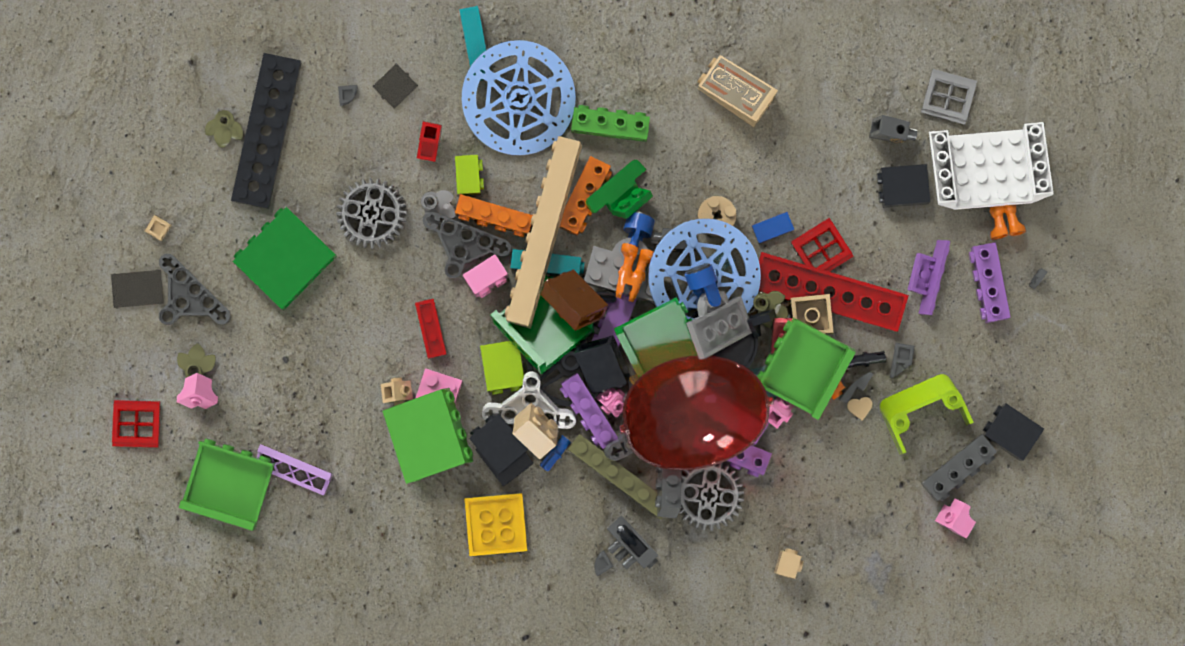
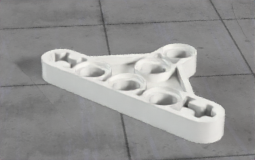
(518, 402)

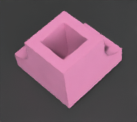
(197, 392)
(956, 518)

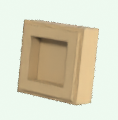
(158, 228)

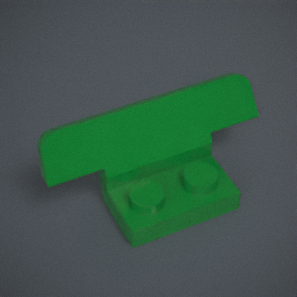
(621, 192)

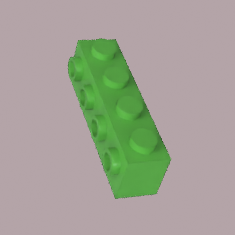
(610, 124)

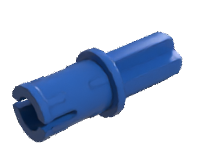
(555, 453)

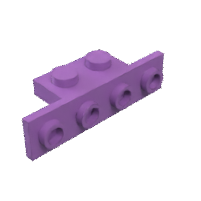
(927, 276)

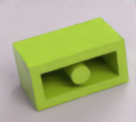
(468, 175)

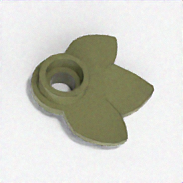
(224, 131)
(773, 301)
(196, 360)

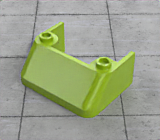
(896, 407)

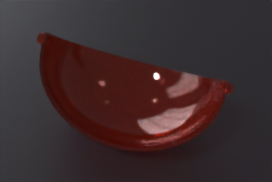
(694, 412)

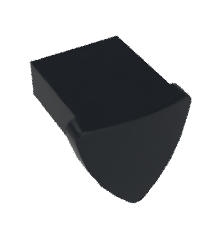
(756, 319)

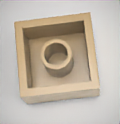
(814, 312)
(535, 430)

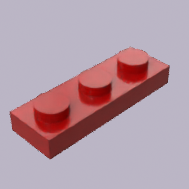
(430, 328)

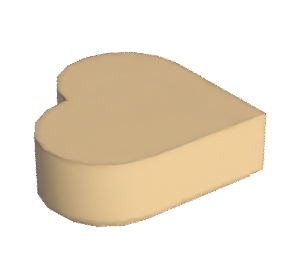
(860, 407)

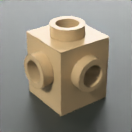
(396, 391)

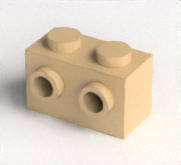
(788, 563)

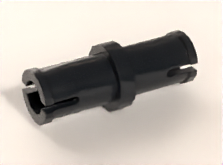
(867, 359)

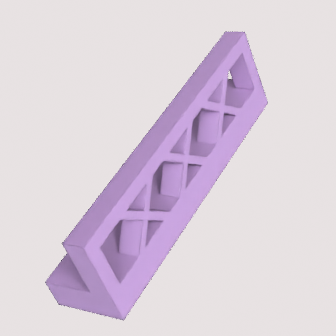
(300, 466)

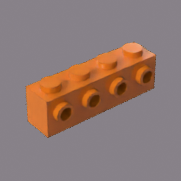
(576, 209)
(494, 215)

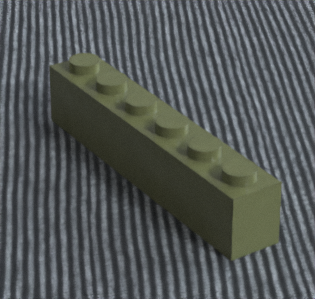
(615, 473)

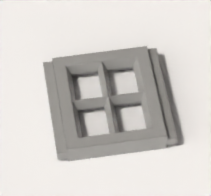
(953, 80)

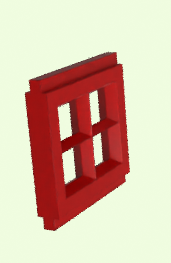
(815, 232)
(137, 406)

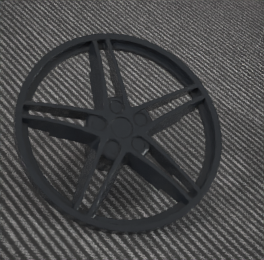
(566, 366)

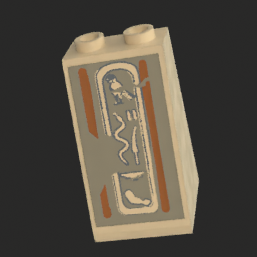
(737, 90)

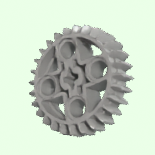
(395, 224)
(707, 505)

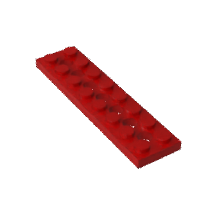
(841, 284)

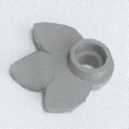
(441, 205)

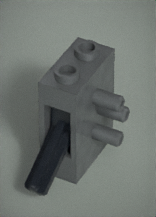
(632, 543)

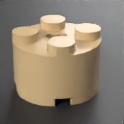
(717, 204)

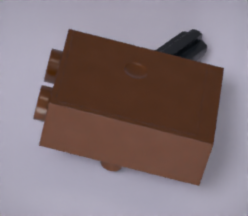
(576, 299)

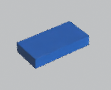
(772, 227)

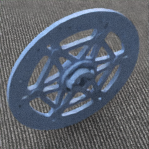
(522, 62)
(696, 228)

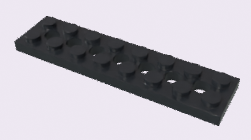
(274, 141)

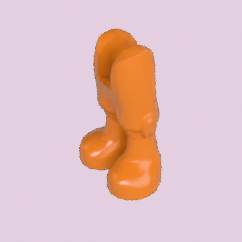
(1000, 230)
(627, 276)

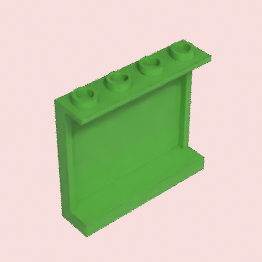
(805, 367)
(428, 435)
(227, 484)

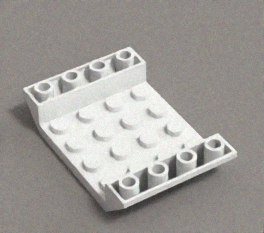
(991, 167)

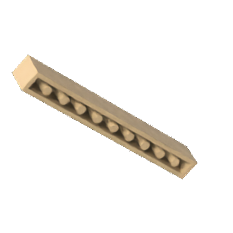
(544, 232)

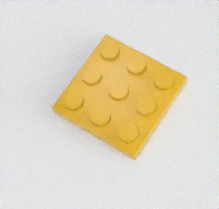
(495, 524)

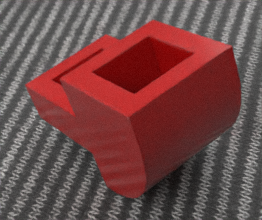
(429, 141)

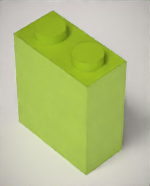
(502, 367)

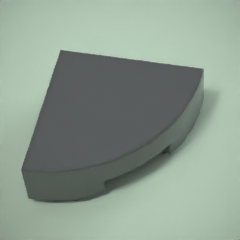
(347, 94)
(1040, 274)
(602, 563)

